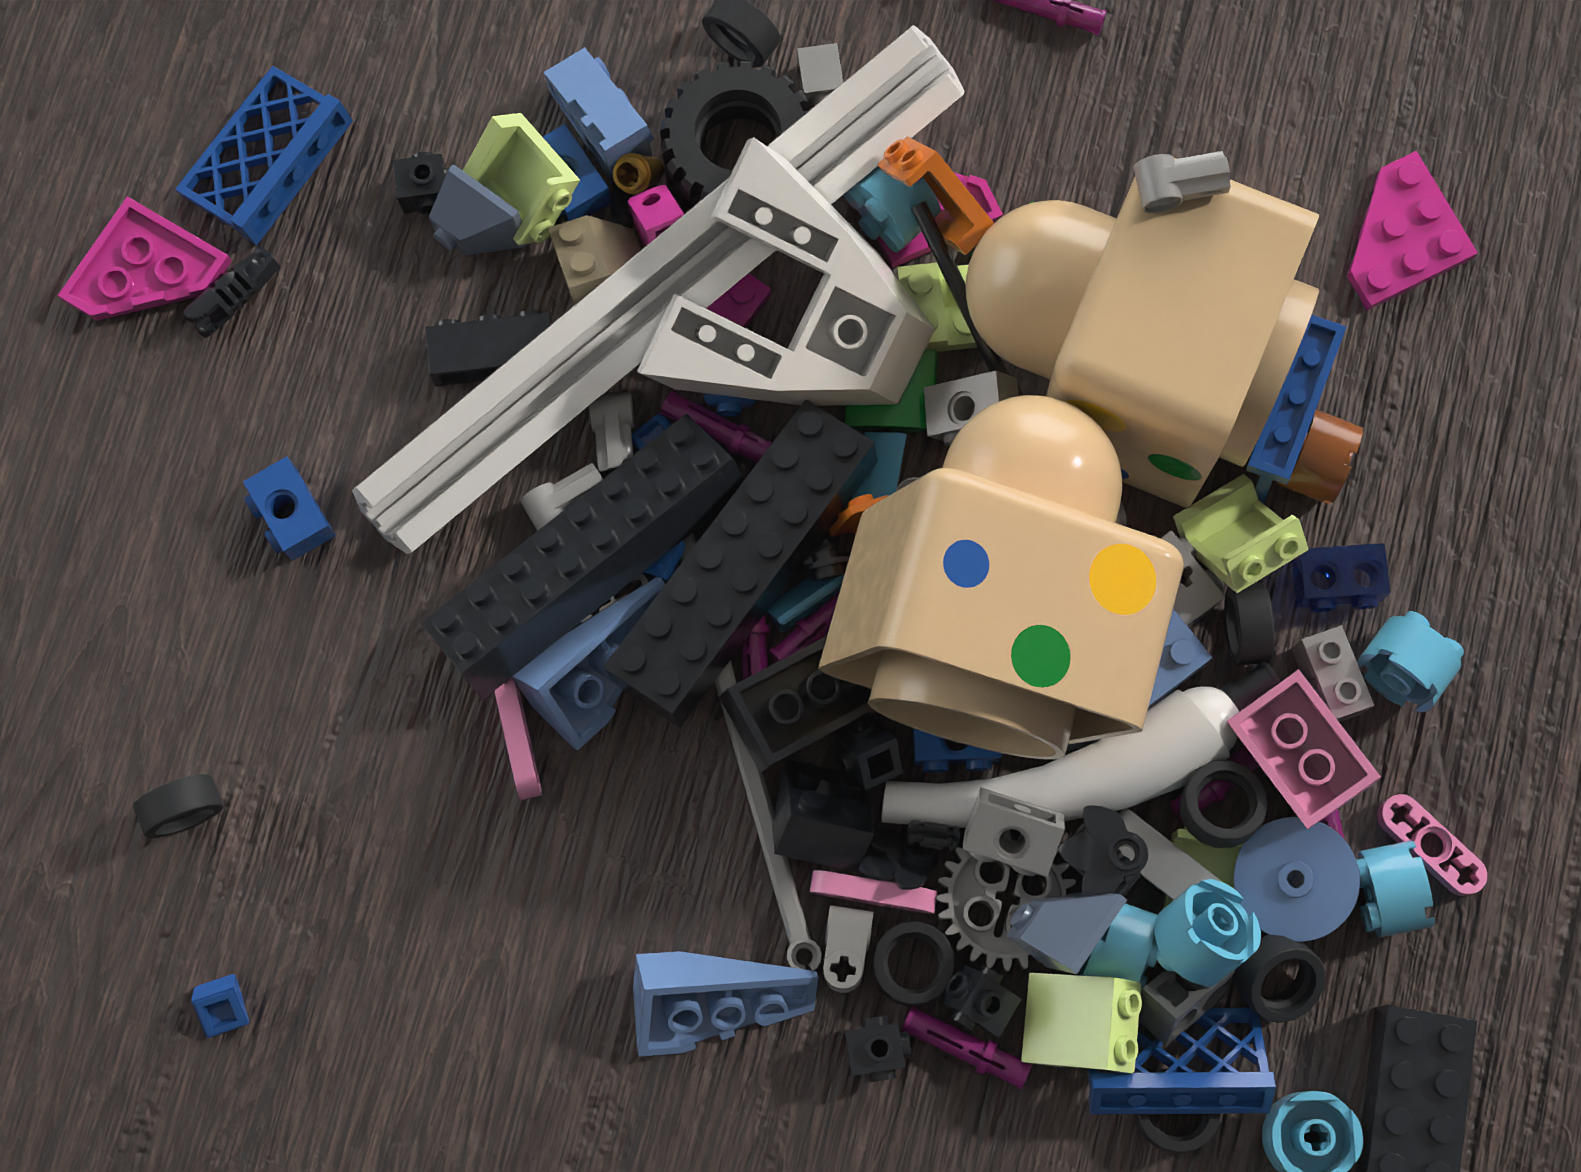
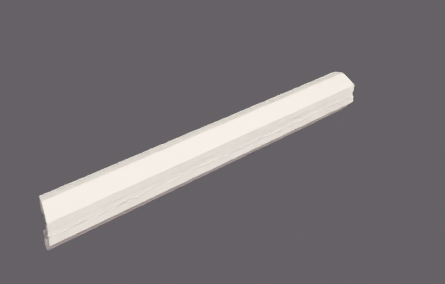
(617, 320)

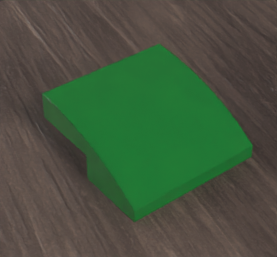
(909, 414)

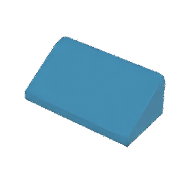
(885, 474)
(802, 601)

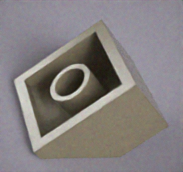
(591, 252)

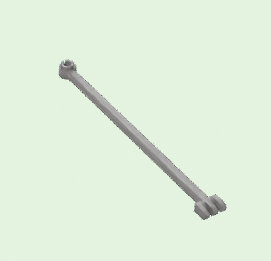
(763, 817)

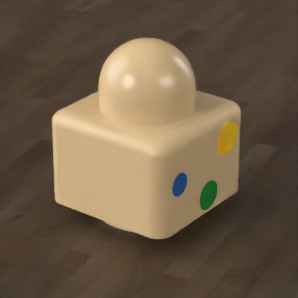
(1152, 321)
(1006, 592)

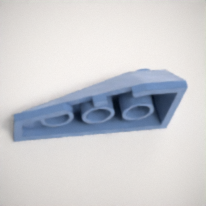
(569, 677)
(704, 996)

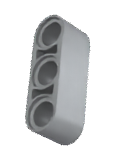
(1167, 865)

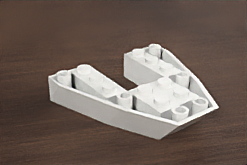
(856, 334)

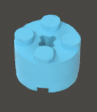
(887, 206)
(1411, 661)
(1394, 890)
(1206, 933)
(1125, 947)
(1322, 1112)

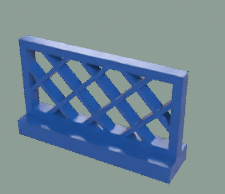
(287, 167)
(1295, 405)
(1187, 1091)

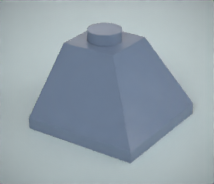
(472, 216)
(1064, 927)

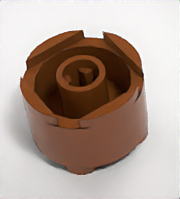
(1324, 458)

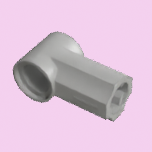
(1170, 181)
(612, 422)
(551, 499)

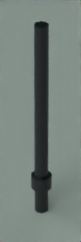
(955, 282)

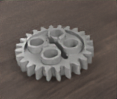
(968, 888)

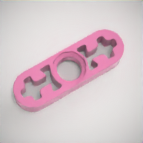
(518, 740)
(1448, 875)
(872, 892)

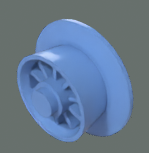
(1297, 879)

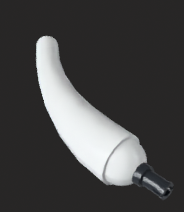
(1111, 773)

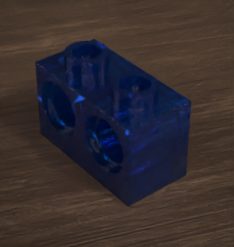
(1338, 566)

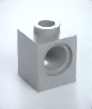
(818, 71)

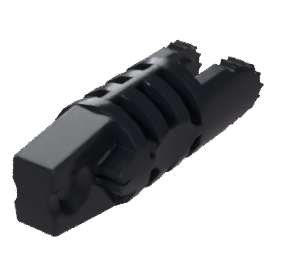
(231, 292)

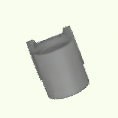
(846, 940)

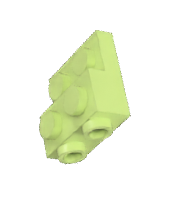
(937, 303)

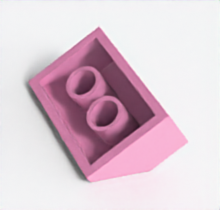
(1303, 749)

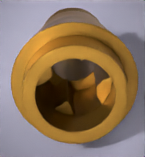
(637, 172)

